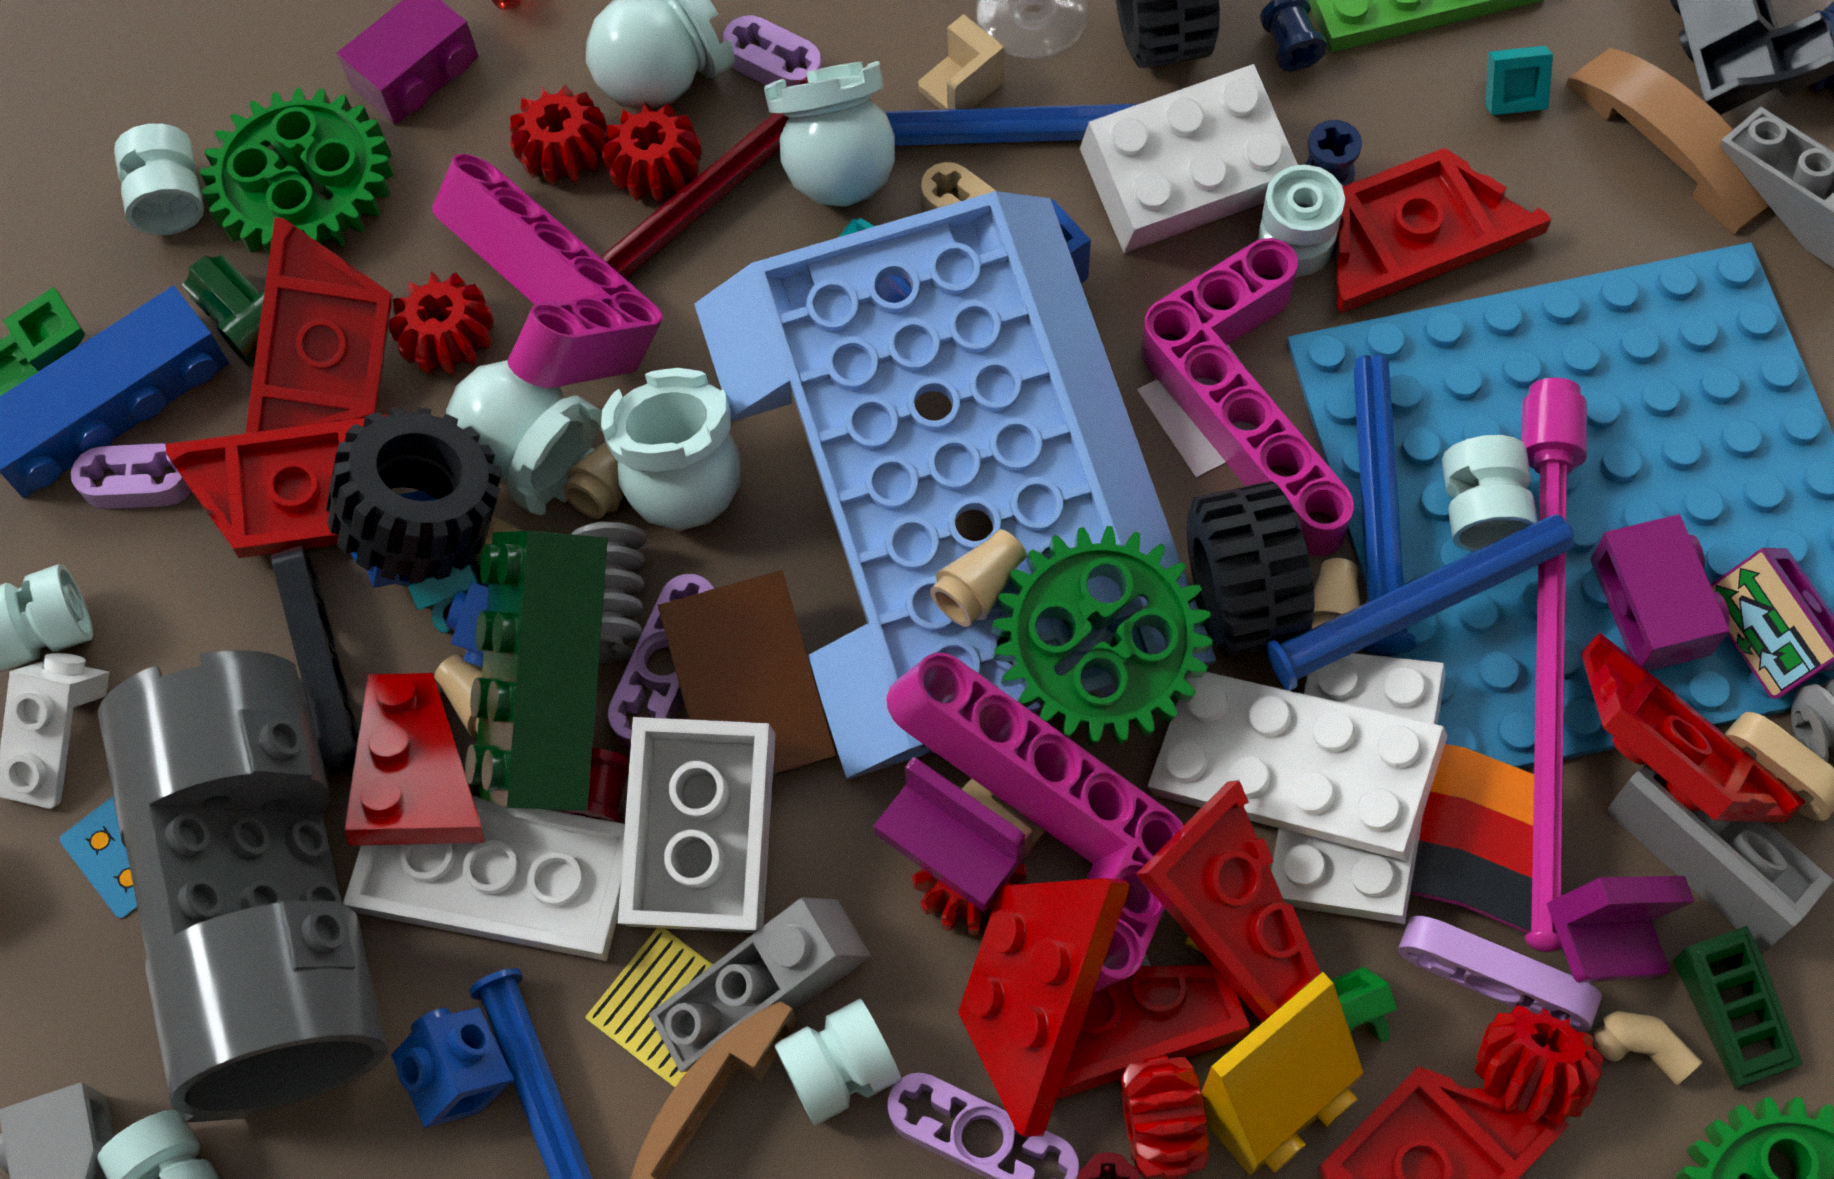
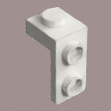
(39, 725)

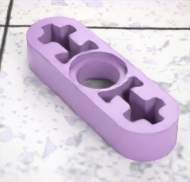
(631, 696)
(1497, 971)
(928, 1130)

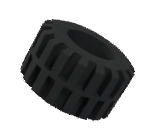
(1168, 29)
(402, 532)
(1250, 567)

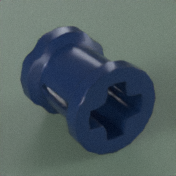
(1293, 33)
(1335, 148)

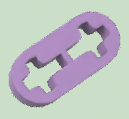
(776, 51)
(132, 480)

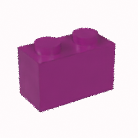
(408, 56)
(1660, 593)

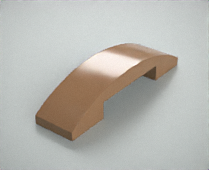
(1677, 125)
(744, 1047)

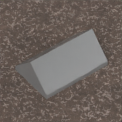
(1734, 865)

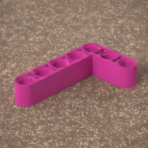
(583, 314)
(1238, 396)
(1045, 781)

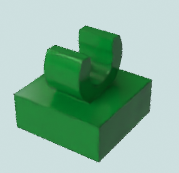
(1365, 999)

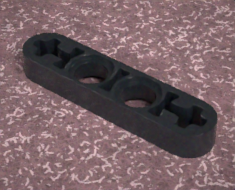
(317, 658)

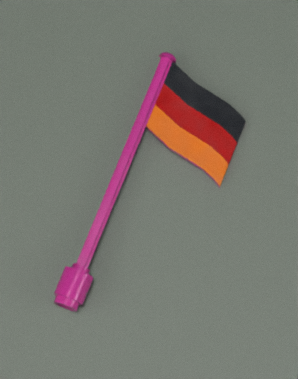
(1488, 826)

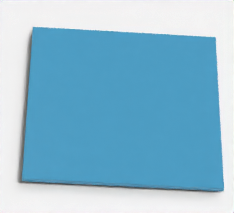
(1687, 415)

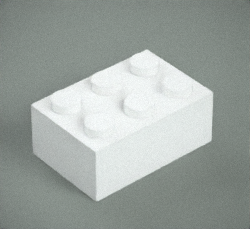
(1186, 157)
(697, 825)

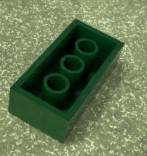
(537, 669)

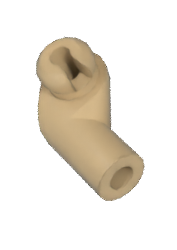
(1648, 1036)

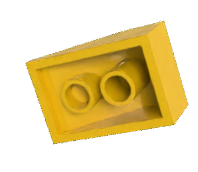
(1283, 1079)

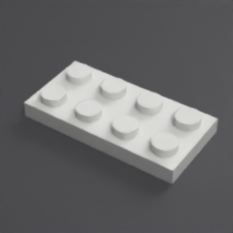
(1302, 762)
(1340, 877)
(533, 882)

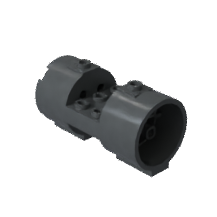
(236, 887)

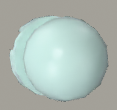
(654, 49)
(835, 137)
(529, 430)
(674, 448)

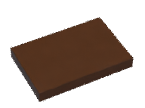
(747, 663)

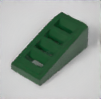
(1761, 998)

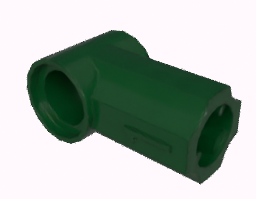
(229, 302)

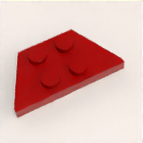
(1423, 224)
(316, 337)
(265, 486)
(1678, 743)
(1036, 986)
(1440, 1132)

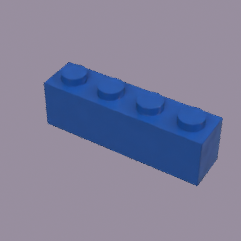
(103, 389)

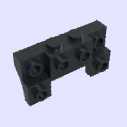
(1747, 55)

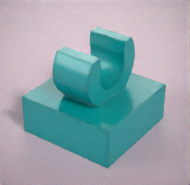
(1518, 80)
(441, 593)

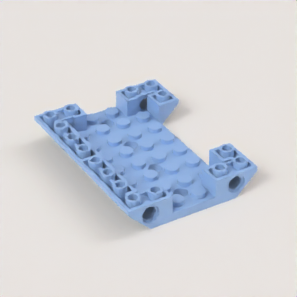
(1028, 438)

